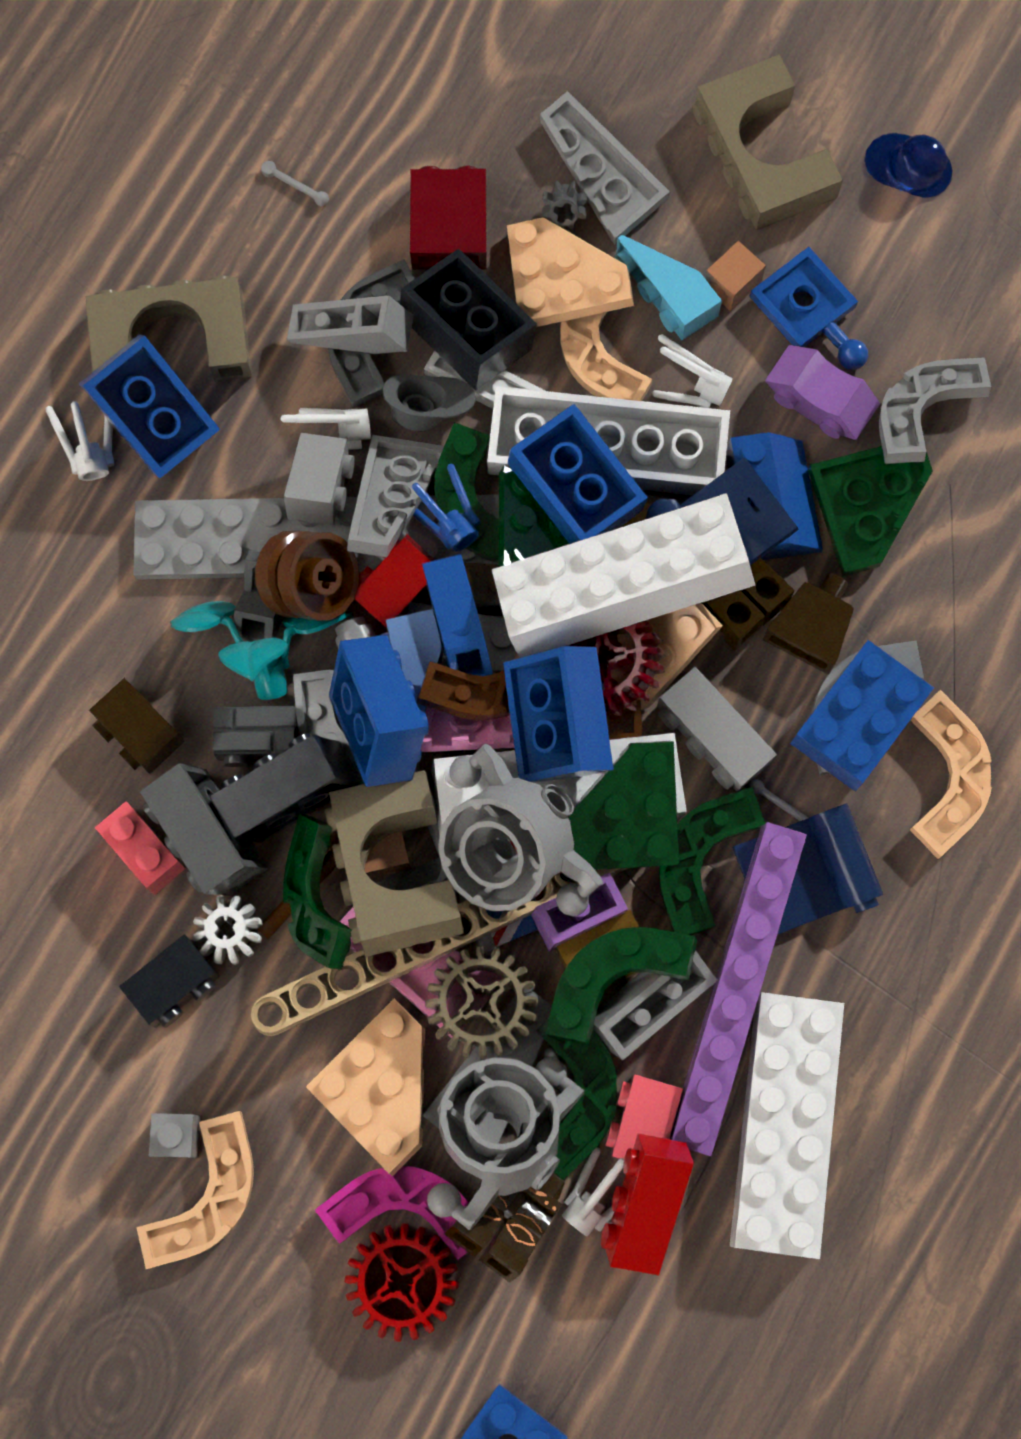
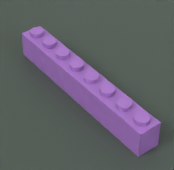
(737, 988)

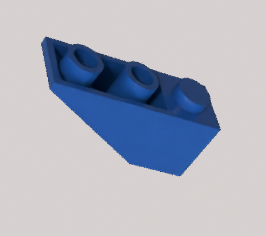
(457, 616)

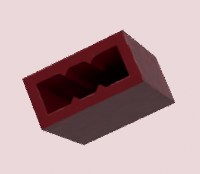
(447, 215)

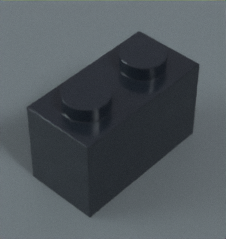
(170, 983)

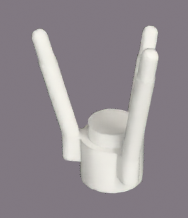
(711, 384)
(351, 422)
(90, 460)
(585, 1210)

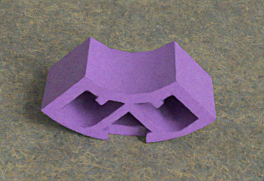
(822, 392)

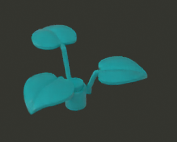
(253, 659)

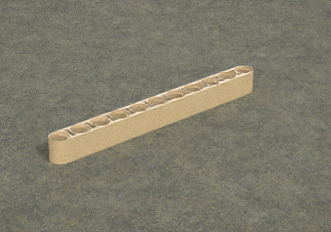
(406, 961)

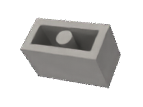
(318, 479)

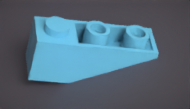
(675, 289)

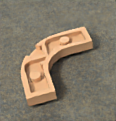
(594, 366)
(968, 770)
(220, 1207)

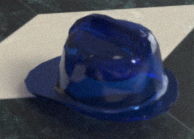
(909, 164)

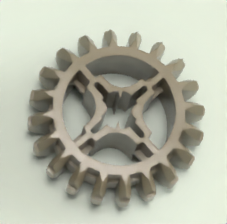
(465, 1015)

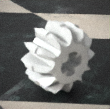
(241, 928)

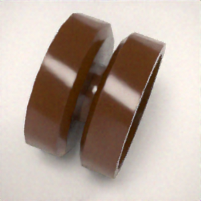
(307, 575)

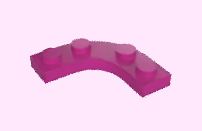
(379, 1192)

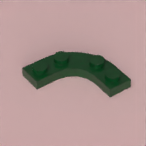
(466, 451)
(697, 834)
(312, 926)
(602, 963)
(594, 1112)

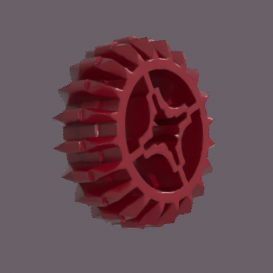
(638, 662)

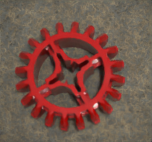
(370, 1302)

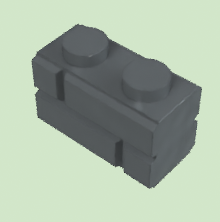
(252, 732)

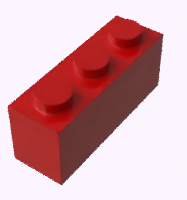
(647, 1204)

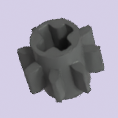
(556, 200)

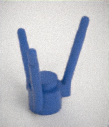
(457, 528)

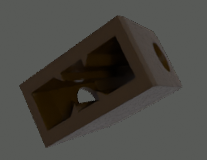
(813, 623)

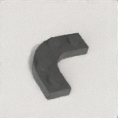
(356, 369)

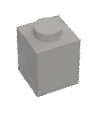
(174, 1135)

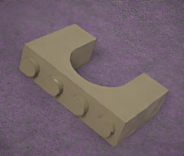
(765, 190)
(213, 304)
(386, 916)

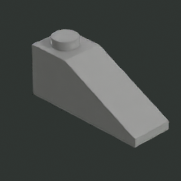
(352, 324)

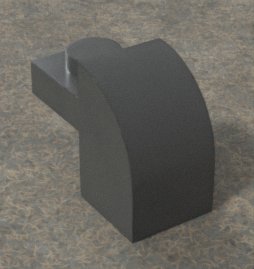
(251, 615)

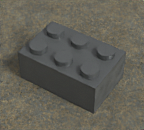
(197, 834)

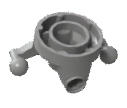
(536, 820)
(512, 1094)

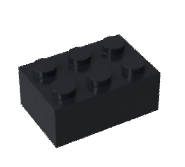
(468, 319)
(283, 787)

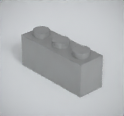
(715, 731)
(647, 1006)

